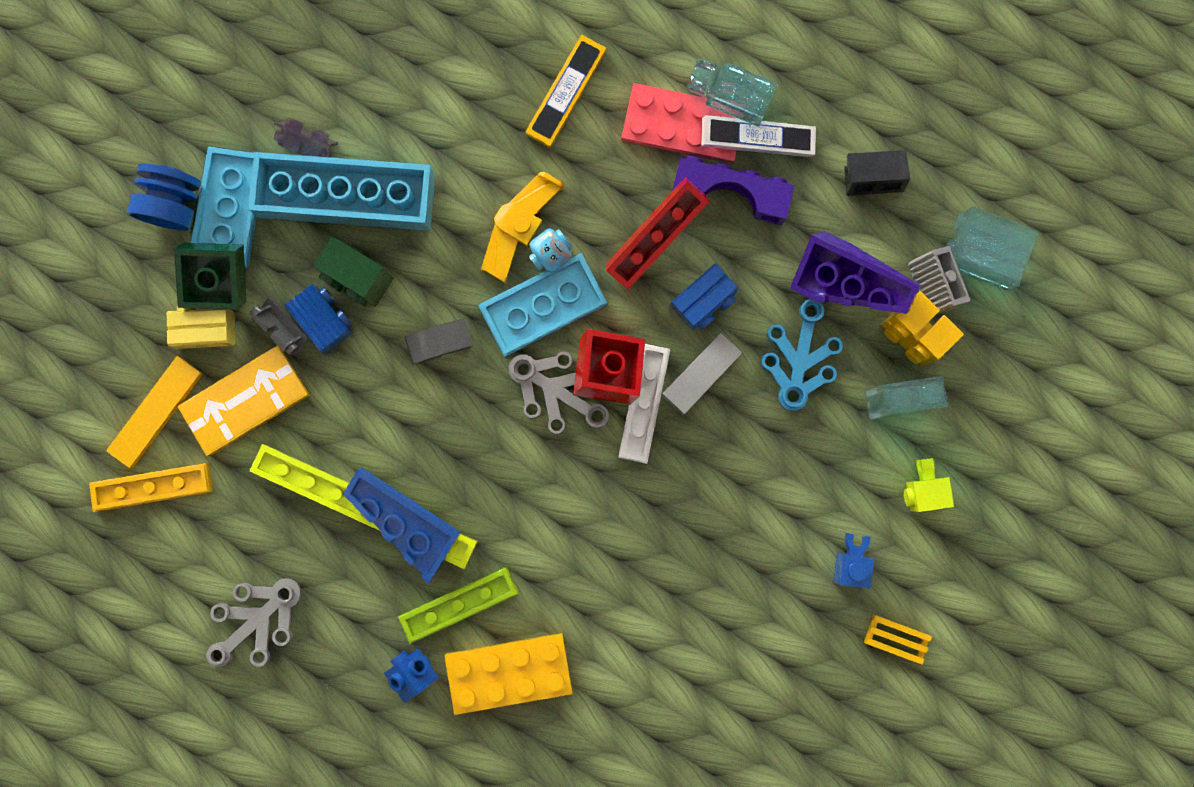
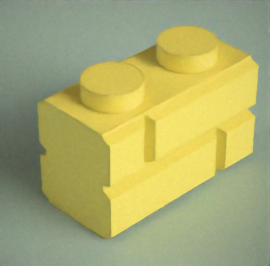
(200, 328)

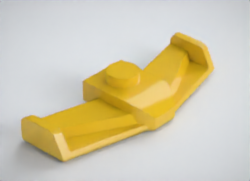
(518, 223)

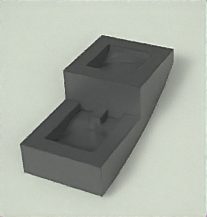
(438, 341)

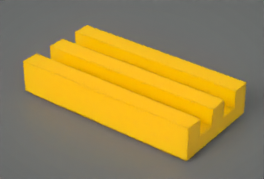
(921, 648)

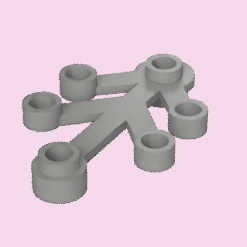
(553, 389)
(257, 619)

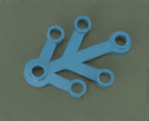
(800, 360)

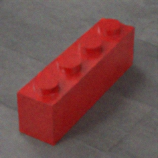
(657, 233)

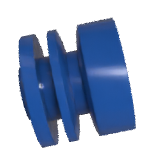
(164, 196)

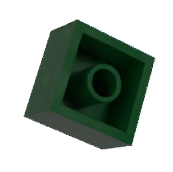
(348, 269)
(210, 275)

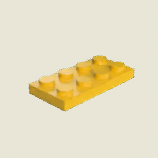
(508, 673)

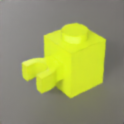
(929, 492)

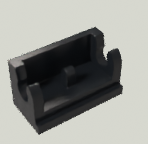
(876, 172)

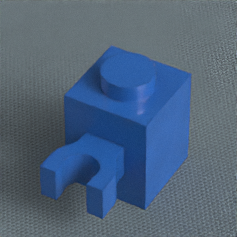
(854, 568)

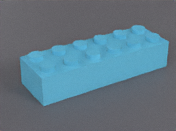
(342, 191)

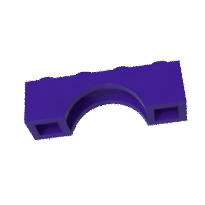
(767, 197)

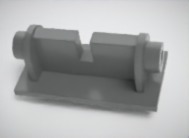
(284, 329)

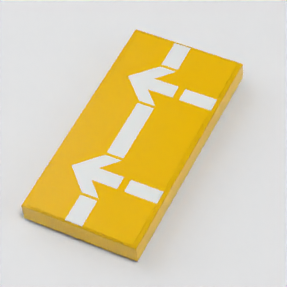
(243, 401)

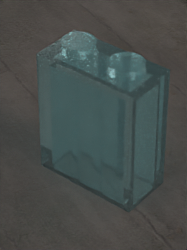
(991, 248)
(906, 397)

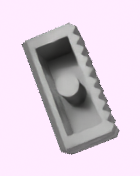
(940, 279)

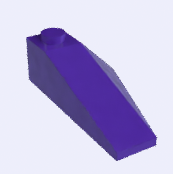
(847, 275)

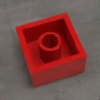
(609, 367)

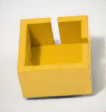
(917, 336)

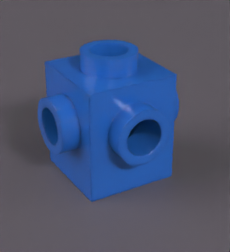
(410, 674)

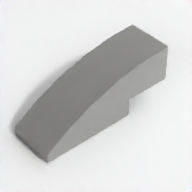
(701, 374)

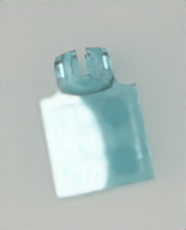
(732, 90)

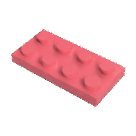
(671, 122)

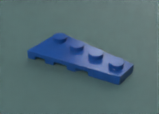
(410, 527)

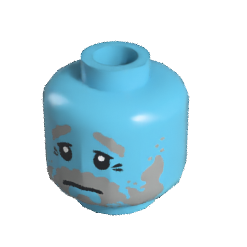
(550, 250)

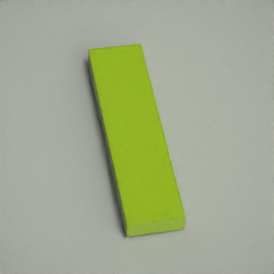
(458, 605)

